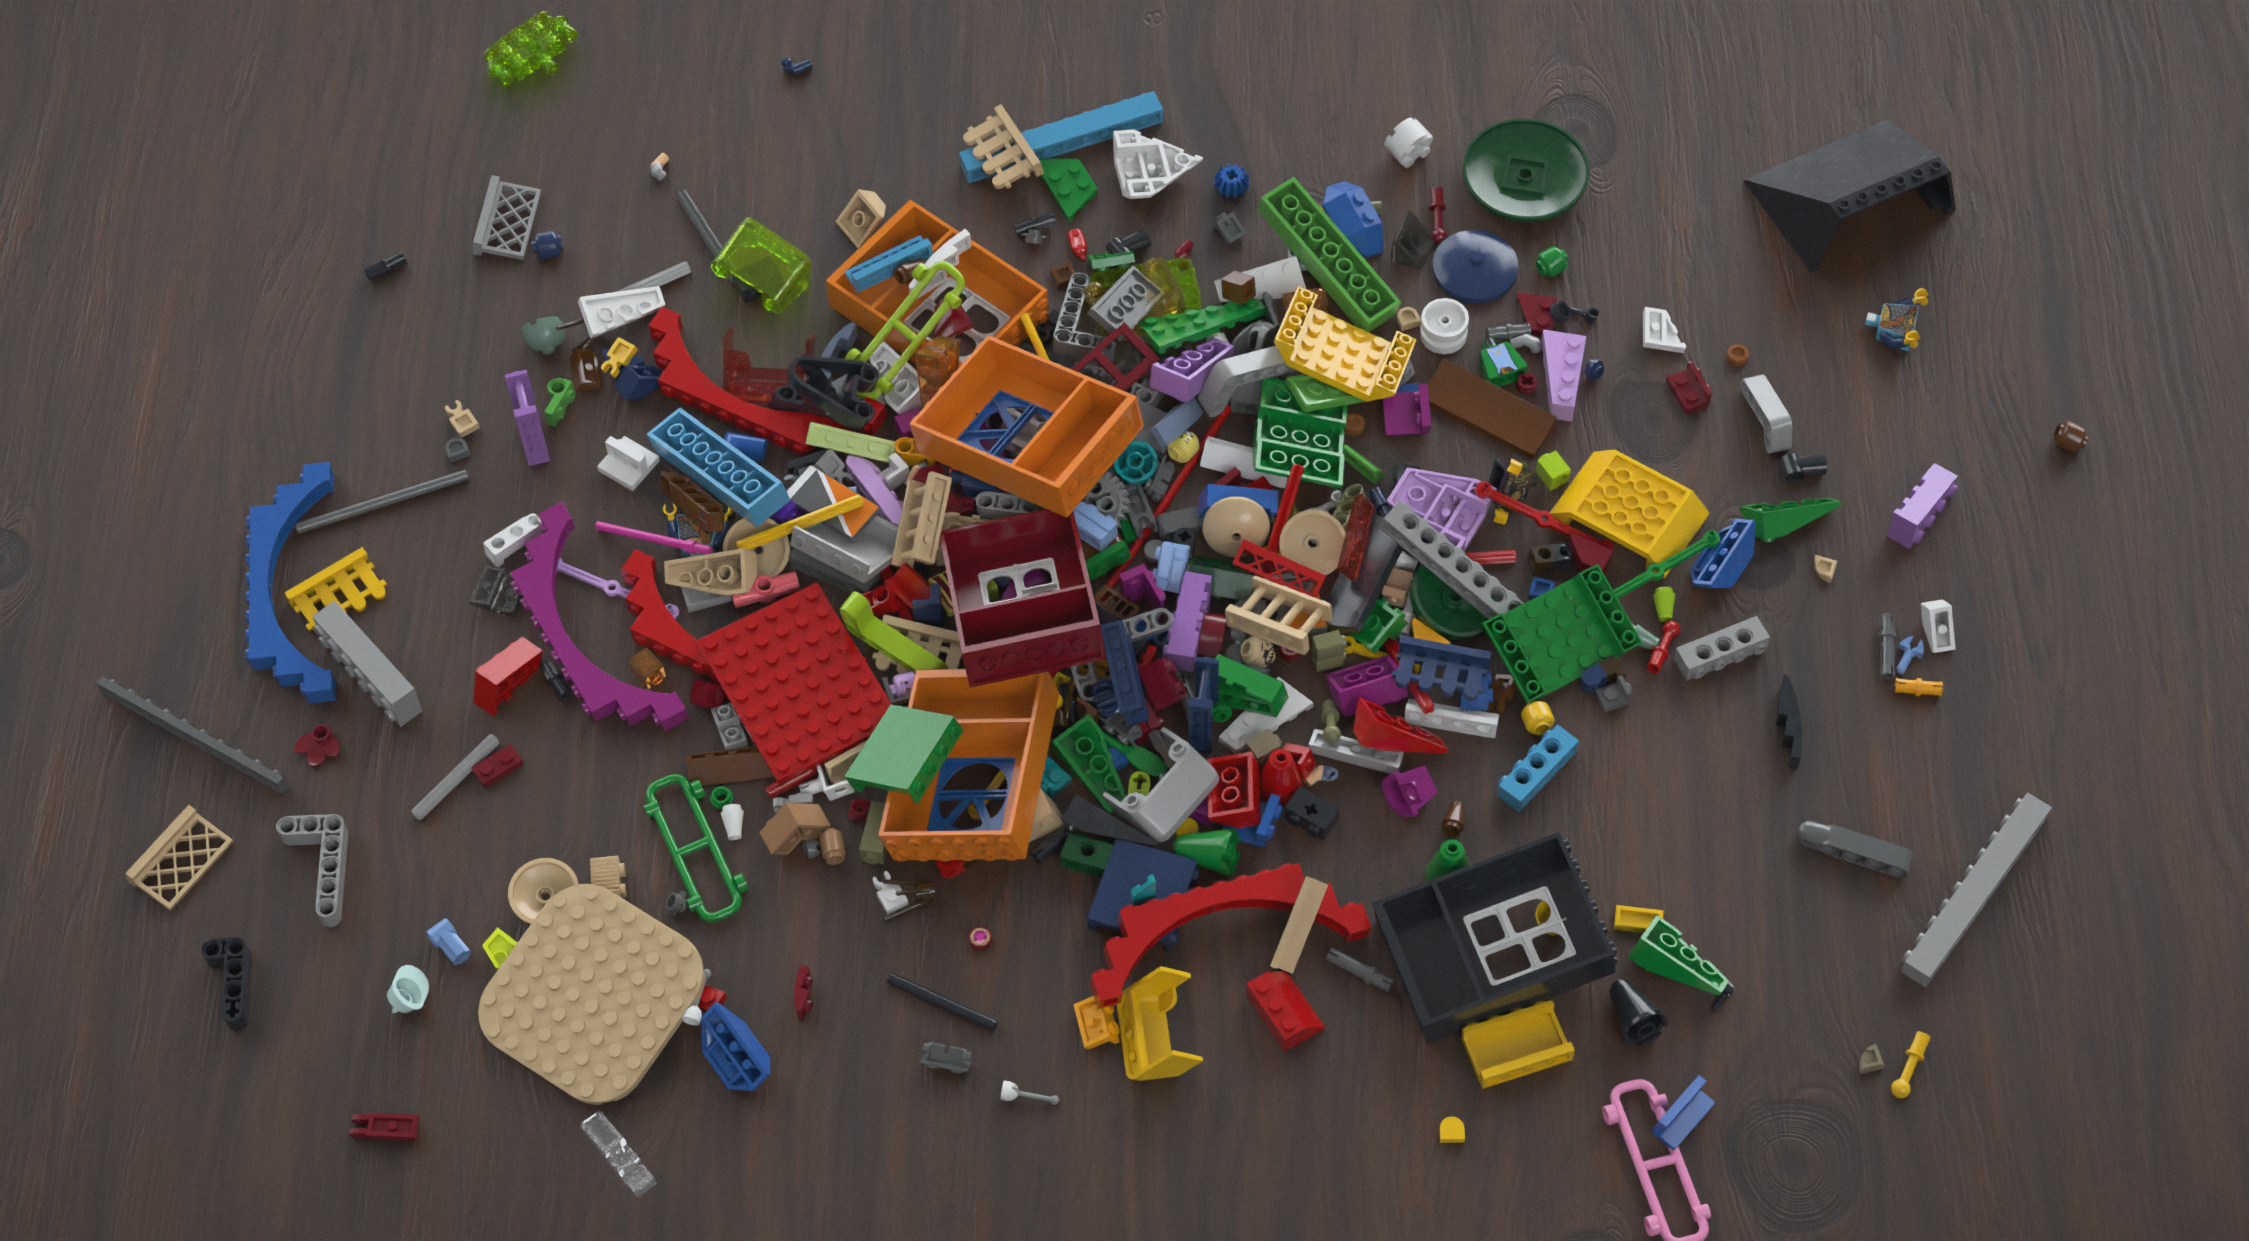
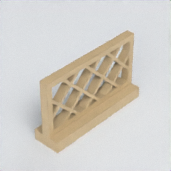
(161, 850)

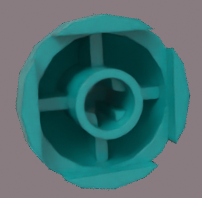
(1136, 463)

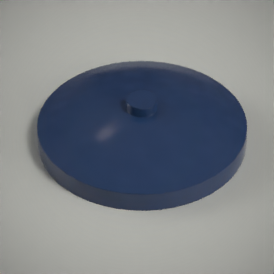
(1475, 266)

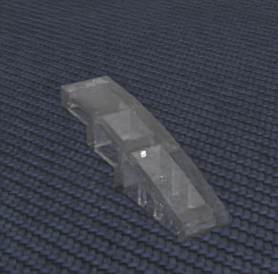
(618, 1153)

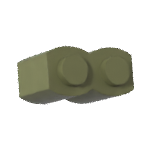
(1328, 650)

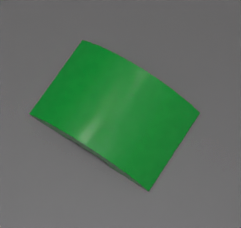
(1291, 436)

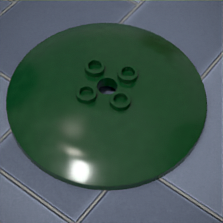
(1529, 147)

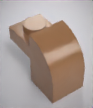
(1397, 587)

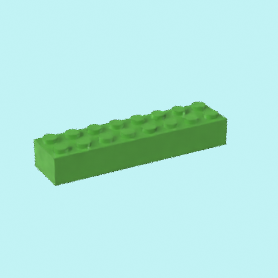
(1328, 255)

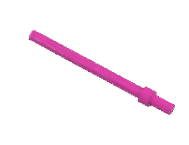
(689, 545)

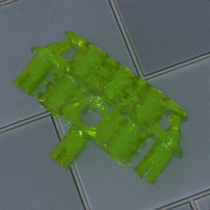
(529, 47)

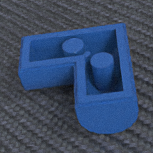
(749, 445)

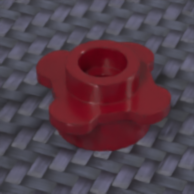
(857, 804)

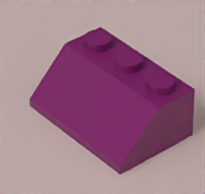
(1366, 680)

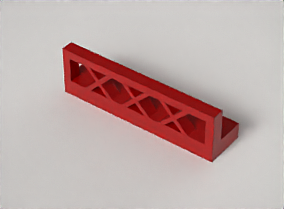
(1300, 571)

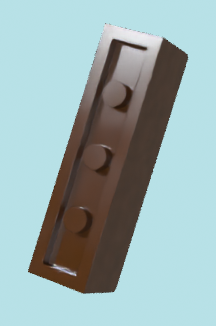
(727, 766)

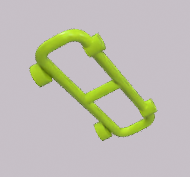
(923, 276)

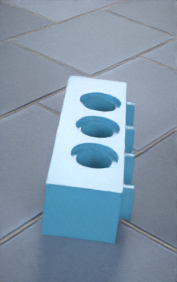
(1518, 794)

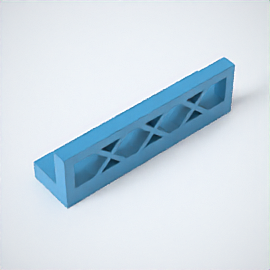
(882, 266)

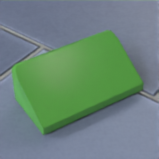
(1362, 465)

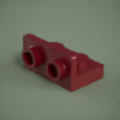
(1690, 389)

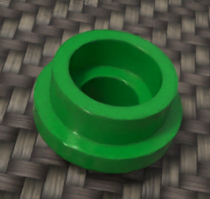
(1221, 711)
(718, 793)

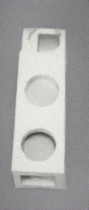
(512, 539)

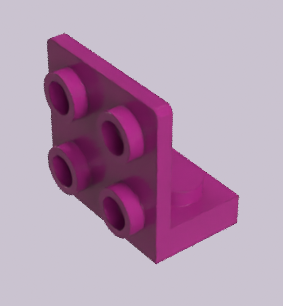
(1407, 413)
(1139, 583)

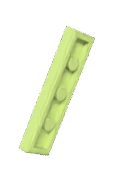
(850, 442)

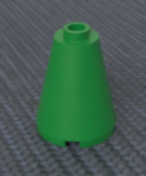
(1211, 849)
(1448, 858)

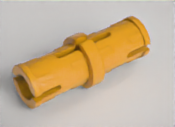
(1918, 687)

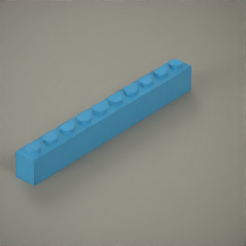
(1077, 131)

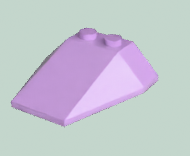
(1444, 502)

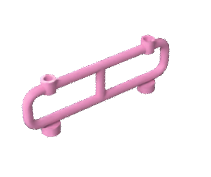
(1655, 1223)

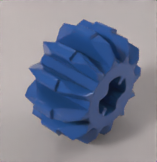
(1231, 181)

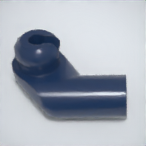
(794, 68)

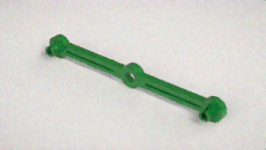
(1710, 539)

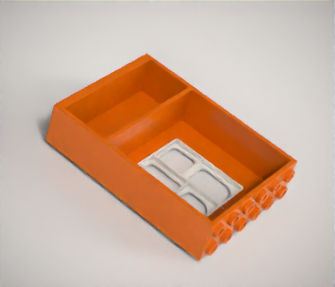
(987, 283)

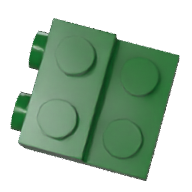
(1380, 625)

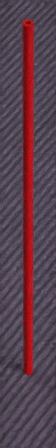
(1113, 580)

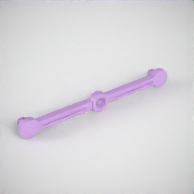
(605, 585)

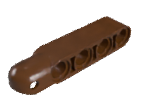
(693, 500)

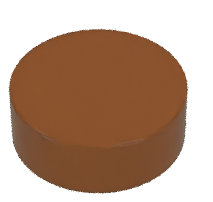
(1737, 355)
(1354, 424)

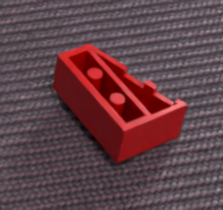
(504, 672)

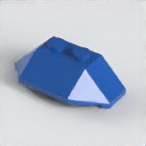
(1355, 217)
(1725, 563)
(733, 1049)

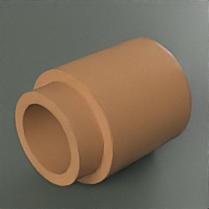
(832, 846)

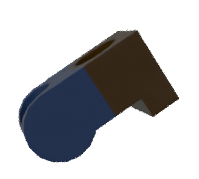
(1601, 675)

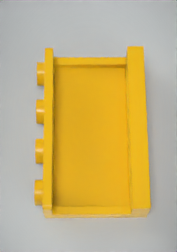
(1516, 1044)

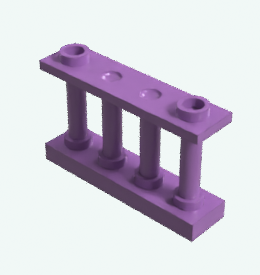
(527, 417)

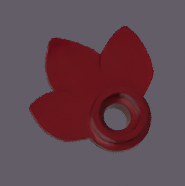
(318, 748)

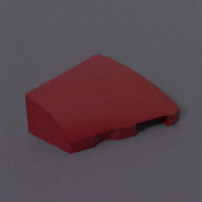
(953, 322)

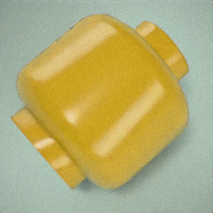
(1537, 717)

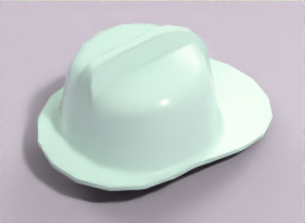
(408, 989)

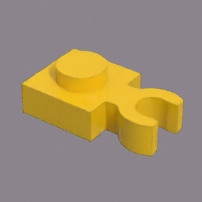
(619, 354)

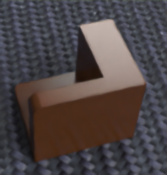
(1238, 287)
(1085, 708)

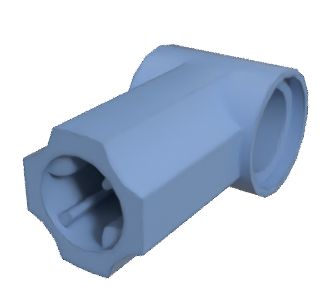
(445, 937)

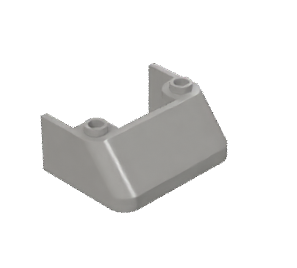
(1173, 797)

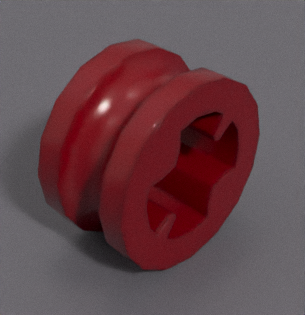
(1527, 389)

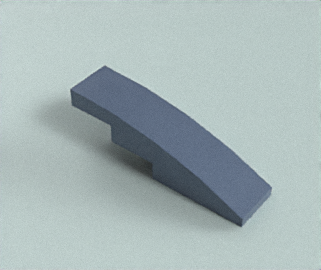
(1176, 422)

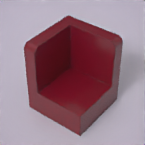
(707, 693)

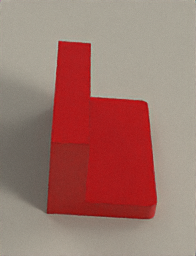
(909, 585)

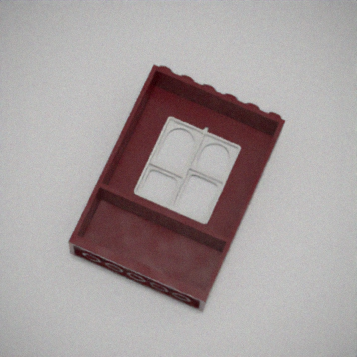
(1031, 630)

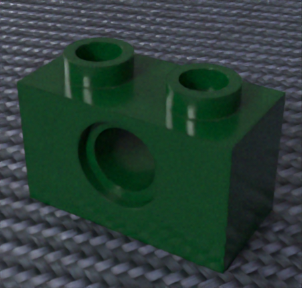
(1073, 858)

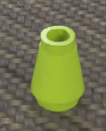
(1664, 602)

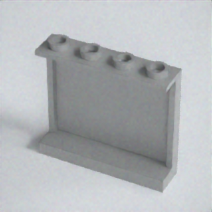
(859, 559)

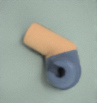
(1321, 773)

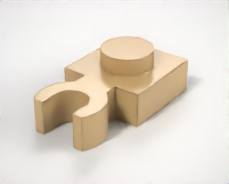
(462, 421)

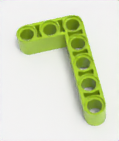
(863, 624)

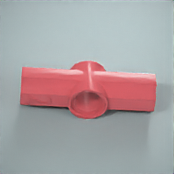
(776, 586)

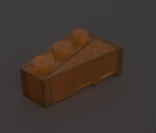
(936, 365)

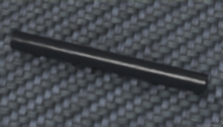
(942, 1002)

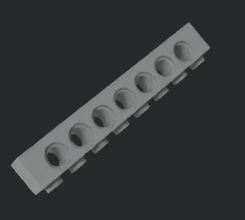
(1446, 567)

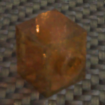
(647, 668)

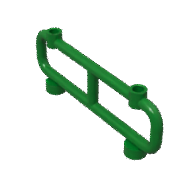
(735, 884)

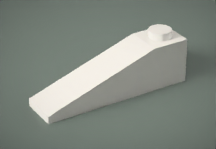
(906, 390)

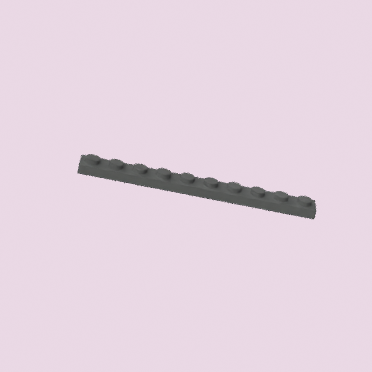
(187, 732)

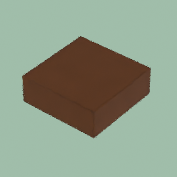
(1062, 274)

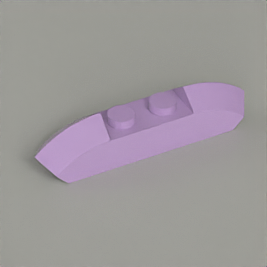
(874, 488)

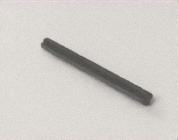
(700, 224)

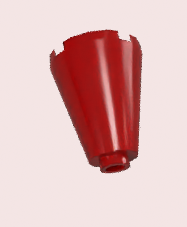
(1280, 777)

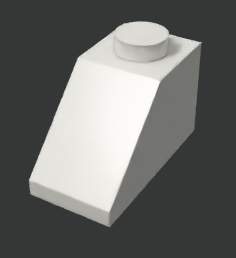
(1938, 625)

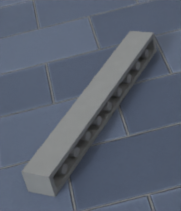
(1975, 890)

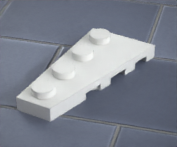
(1273, 278)
(616, 309)
(1252, 723)

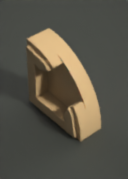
(1824, 567)

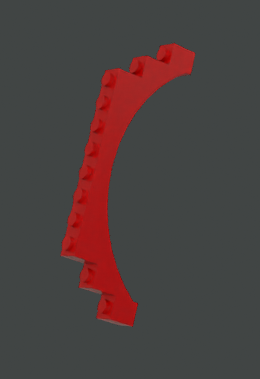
(689, 385)
(655, 624)
(1148, 923)

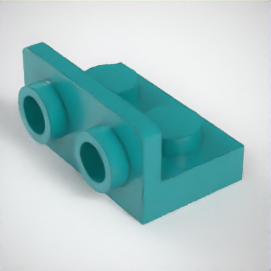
(1054, 778)

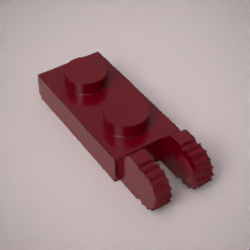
(386, 1126)

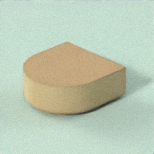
(1408, 318)

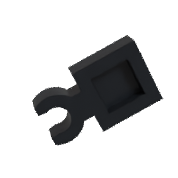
(1048, 328)

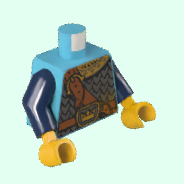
(1898, 321)
(686, 528)

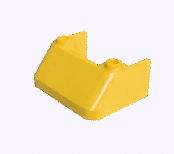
(1146, 1027)

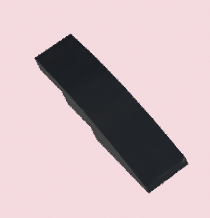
(1789, 717)

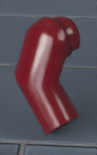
(1183, 249)

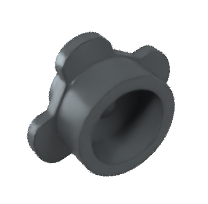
(1033, 236)
(676, 903)

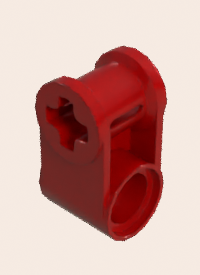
(882, 601)

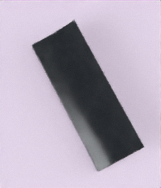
(1355, 599)

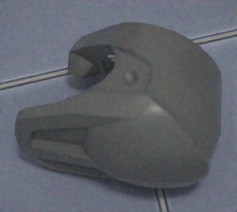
(1255, 337)

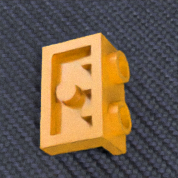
(1096, 1024)

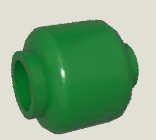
(1551, 262)

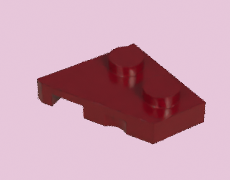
(1536, 311)

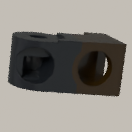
(1549, 558)

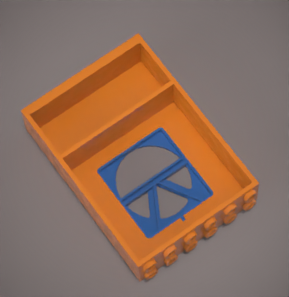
(1080, 441)
(1003, 727)

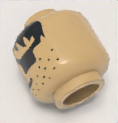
(1257, 652)

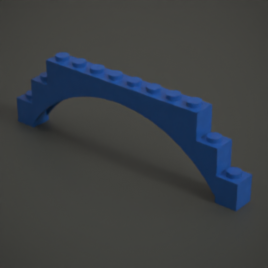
(268, 532)

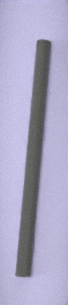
(381, 501)

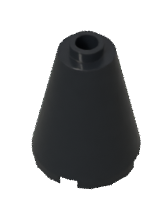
(1636, 1014)

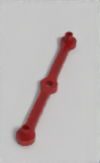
(1484, 490)

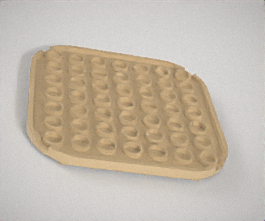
(591, 993)

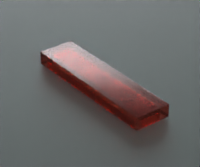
(1355, 537)

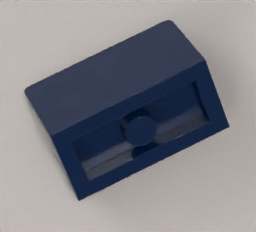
(930, 610)

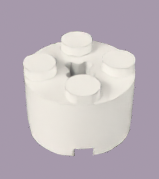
(1409, 142)

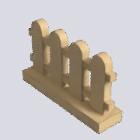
(1001, 140)
(916, 632)

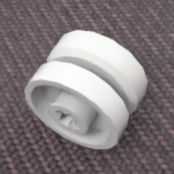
(1444, 326)

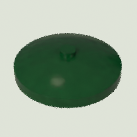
(1444, 608)

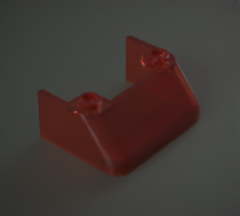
(754, 383)

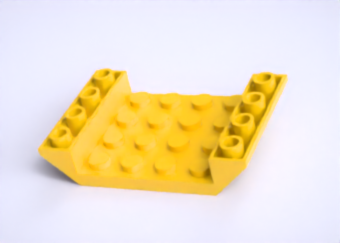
(1341, 352)
(1632, 506)

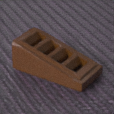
(1126, 604)

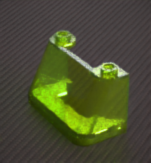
(765, 264)

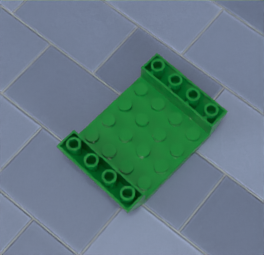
(1562, 634)

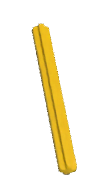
(801, 522)

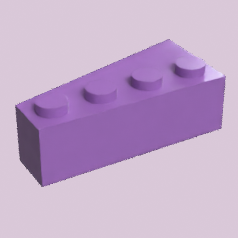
(1187, 374)

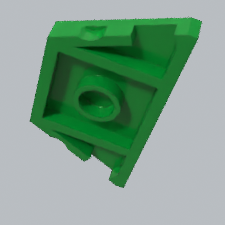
(1068, 184)

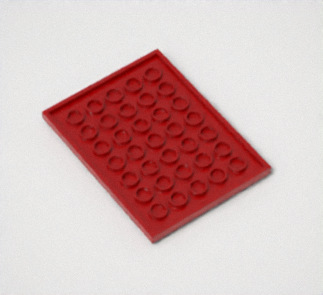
(796, 682)

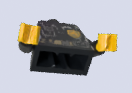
(1513, 480)

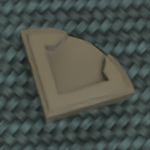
(1870, 1060)

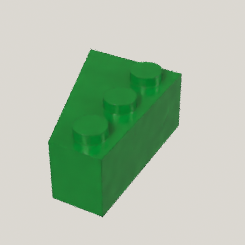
(1250, 689)

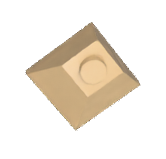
(861, 216)

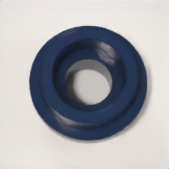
(1594, 369)

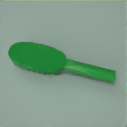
(1138, 757)

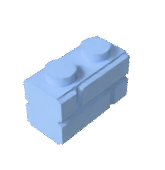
(1094, 526)
(1171, 566)

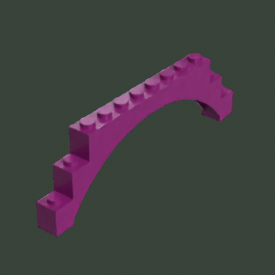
(596, 688)

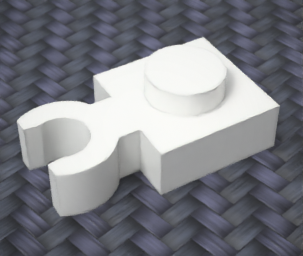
(887, 895)

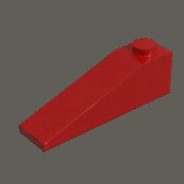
(1385, 733)

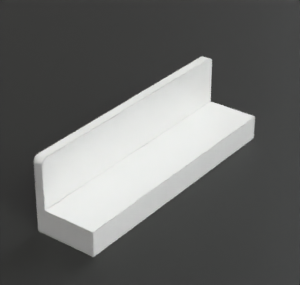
(1225, 455)

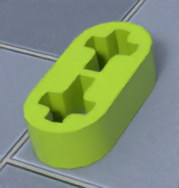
(1139, 775)

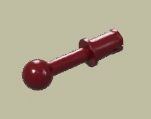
(1437, 207)

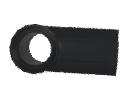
(1134, 243)
(1797, 467)

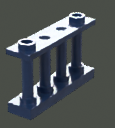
(1124, 673)
(1201, 707)

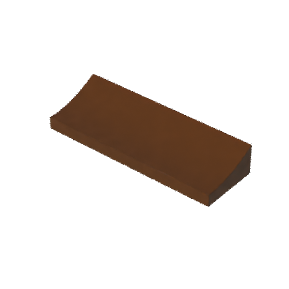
(1490, 409)

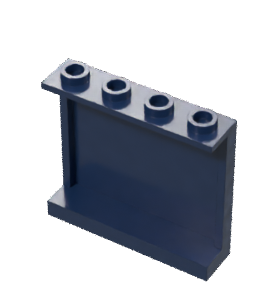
(1131, 865)

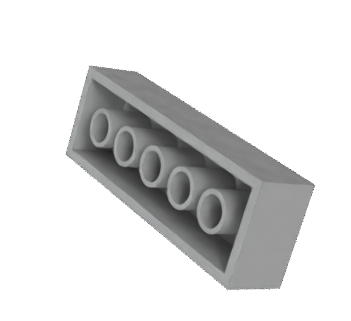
(367, 664)

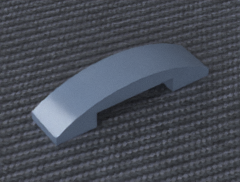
(841, 341)

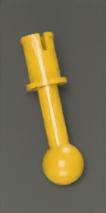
(1901, 1088)

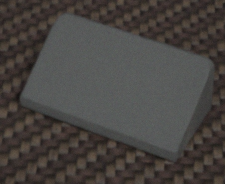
(1273, 312)

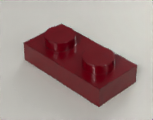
(497, 765)

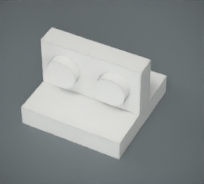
(627, 462)

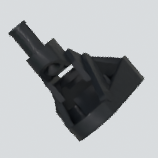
(812, 393)

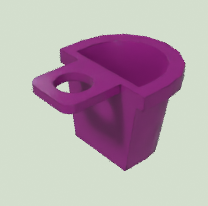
(1408, 790)

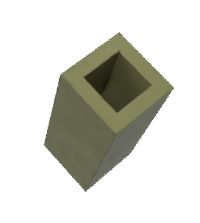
(871, 847)

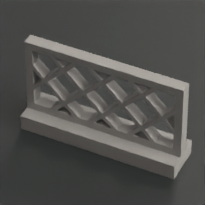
(489, 211)

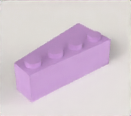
(1562, 366)

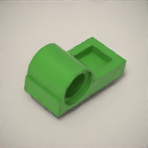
(559, 401)

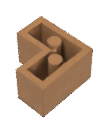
(793, 824)

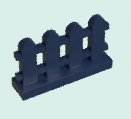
(1442, 656)

